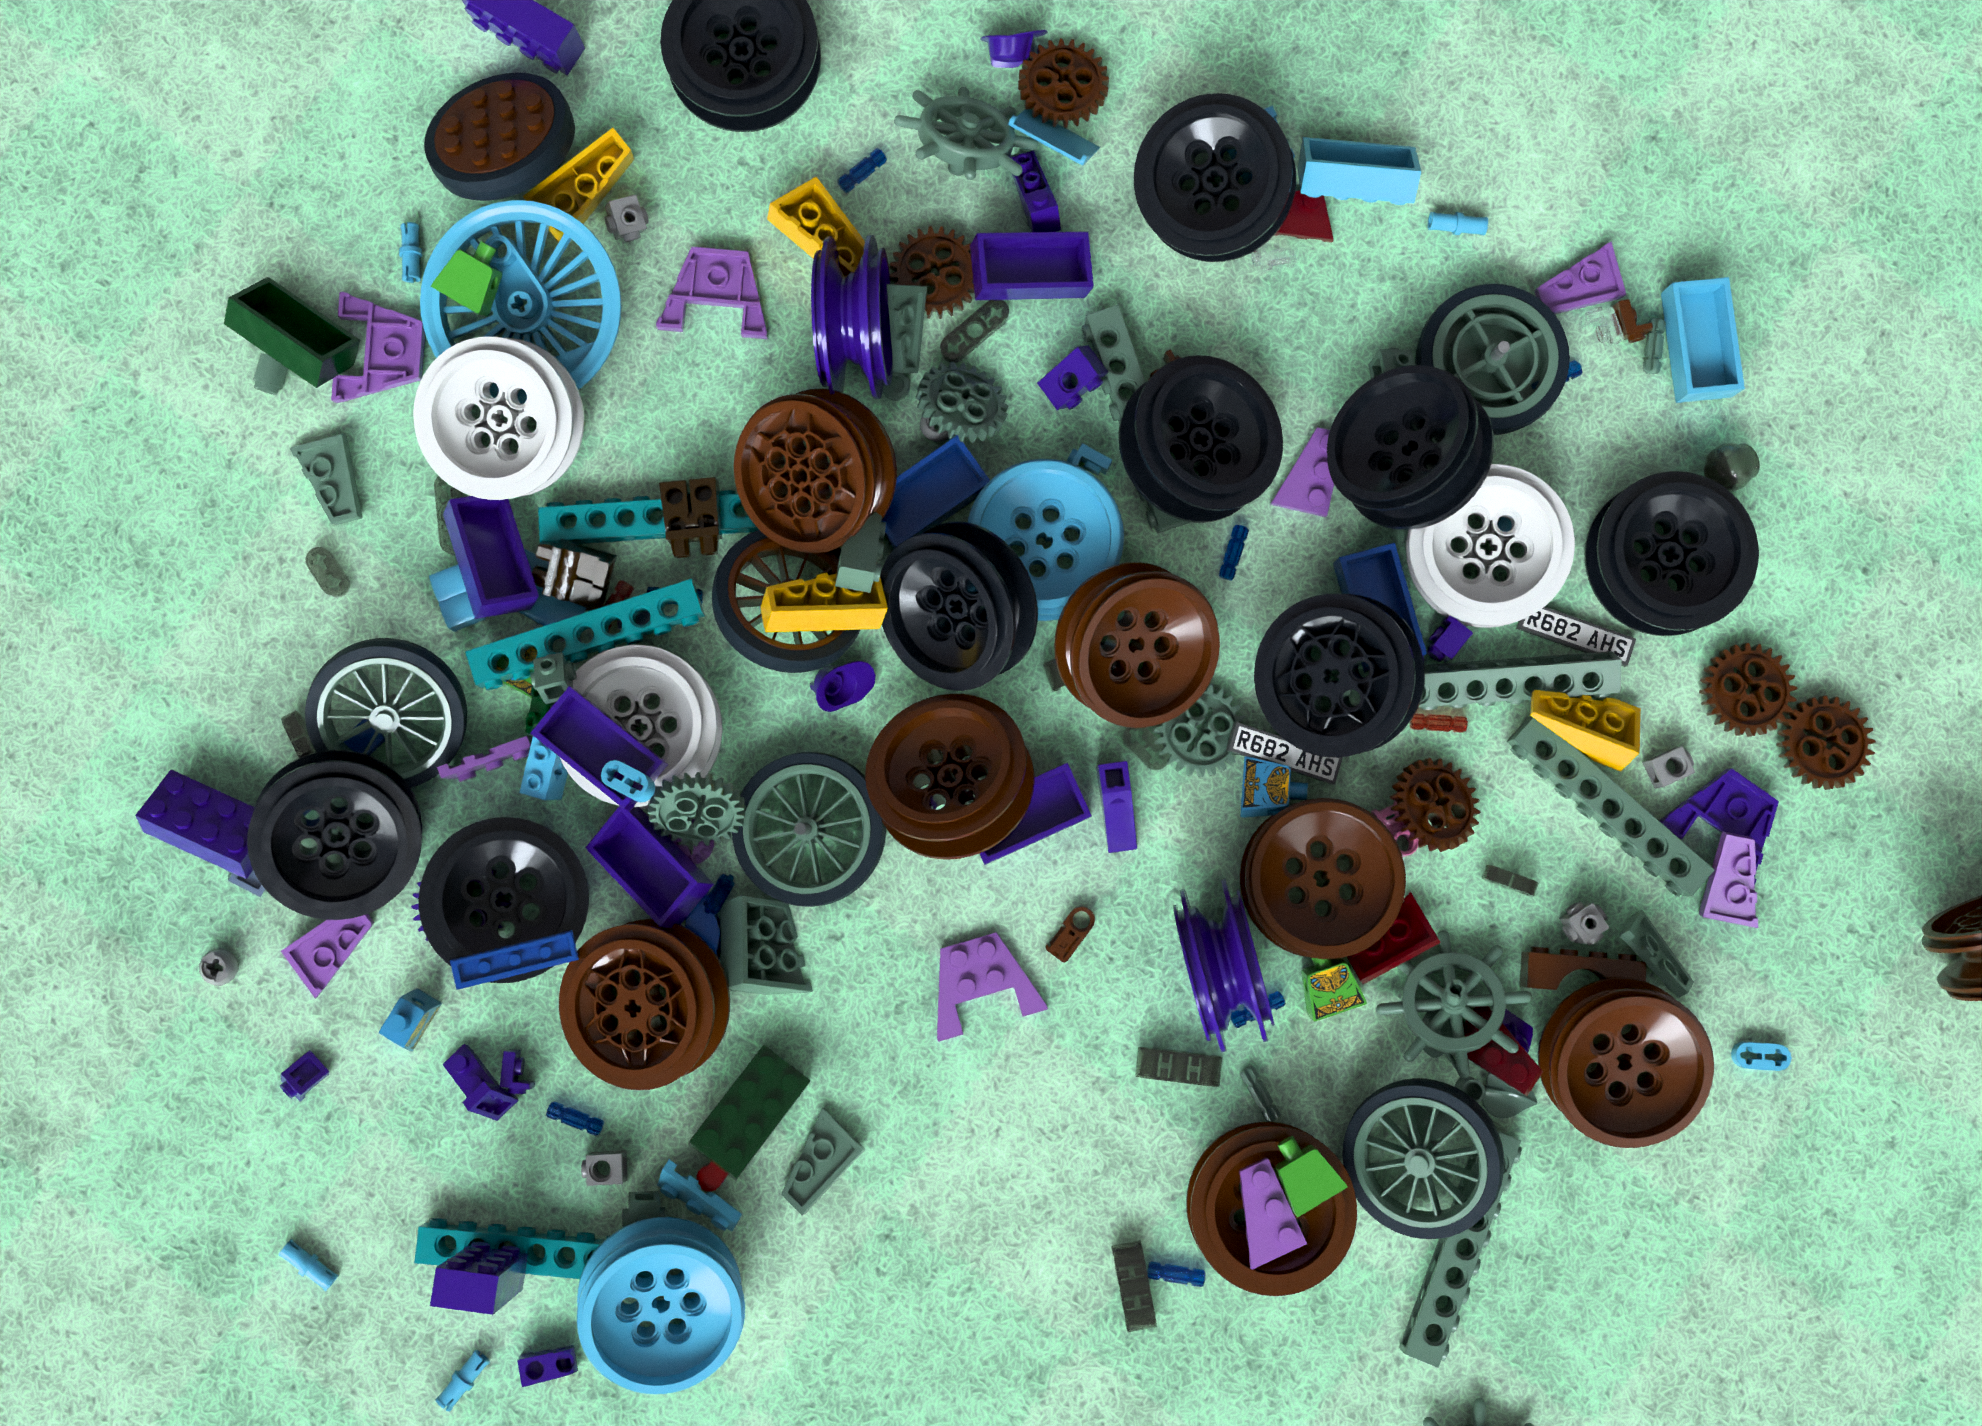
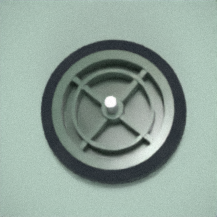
(1499, 346)

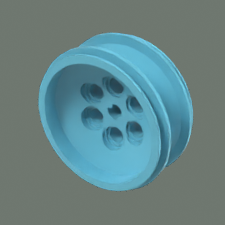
(1081, 504)
(664, 1354)

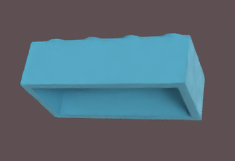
(1358, 170)
(1702, 340)

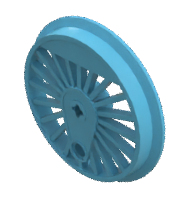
(522, 282)

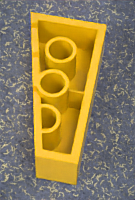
(584, 179)
(811, 215)
(821, 606)

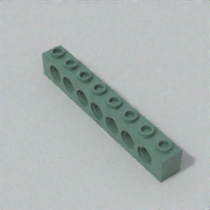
(1111, 323)
(1603, 682)
(1692, 869)
(1436, 1348)

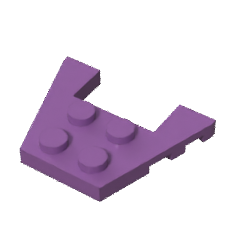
(715, 279)
(391, 350)
(977, 970)

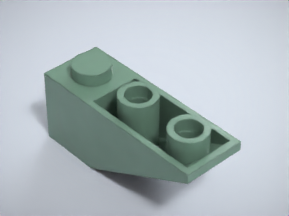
(859, 557)

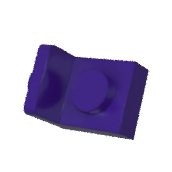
(512, 1067)
(303, 1076)

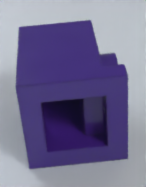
(1448, 640)

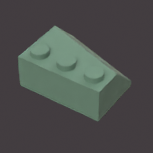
(760, 947)

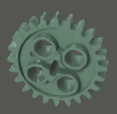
(961, 402)
(1215, 739)
(677, 802)

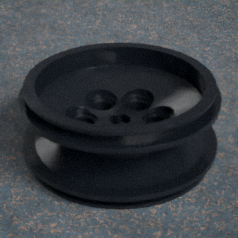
(1410, 447)

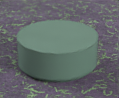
(898, 388)

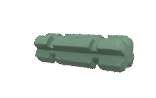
(1654, 346)
(1260, 1094)

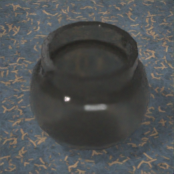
(1732, 465)

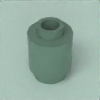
(269, 375)

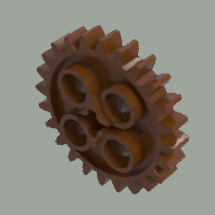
(1063, 83)
(925, 249)
(1768, 675)
(1835, 719)
(1435, 804)

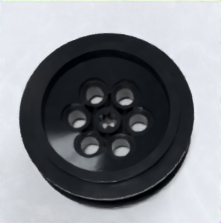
(758, 101)
(1168, 159)
(1221, 400)
(1720, 544)
(958, 605)
(1386, 695)
(469, 855)
(302, 875)

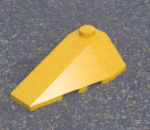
(1599, 729)

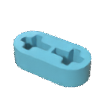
(625, 786)
(1760, 1062)

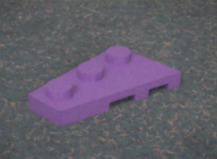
(1585, 284)
(1309, 482)
(517, 749)
(1731, 887)
(325, 949)
(1268, 1216)

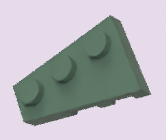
(906, 319)
(331, 473)
(1654, 951)
(824, 1159)

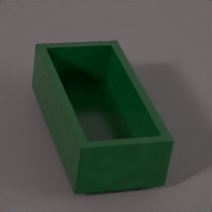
(291, 331)
(749, 1112)

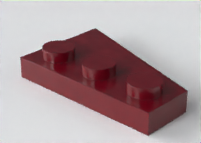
(1307, 219)
(1404, 940)
(1512, 1068)

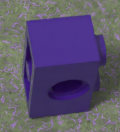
(1058, 383)

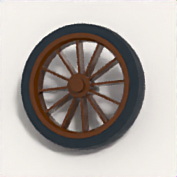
(743, 635)

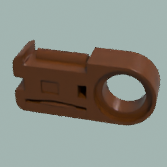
(1069, 937)

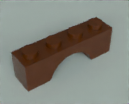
(1547, 970)

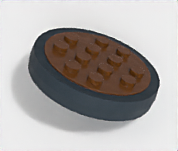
(499, 136)

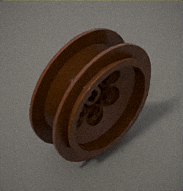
(949, 730)
(693, 1005)
(1215, 1198)

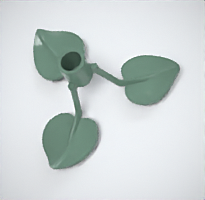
(1497, 1096)

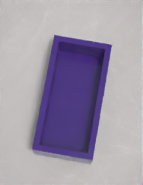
(531, 28)
(1031, 265)
(490, 556)
(590, 739)
(1053, 807)
(199, 822)
(649, 866)
(479, 1278)

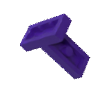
(479, 1086)

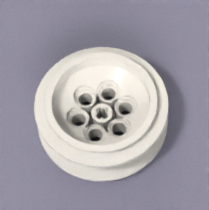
(453, 436)
(1532, 581)
(684, 695)

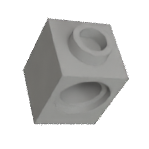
(1657, 768)
(617, 1162)

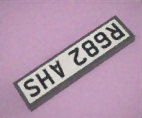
(1577, 633)
(1273, 748)

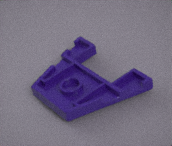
(1730, 806)

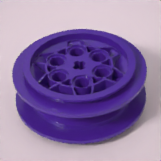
(851, 317)
(1222, 965)

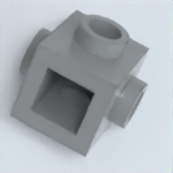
(630, 209)
(1575, 926)

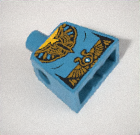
(1268, 788)
(409, 1020)

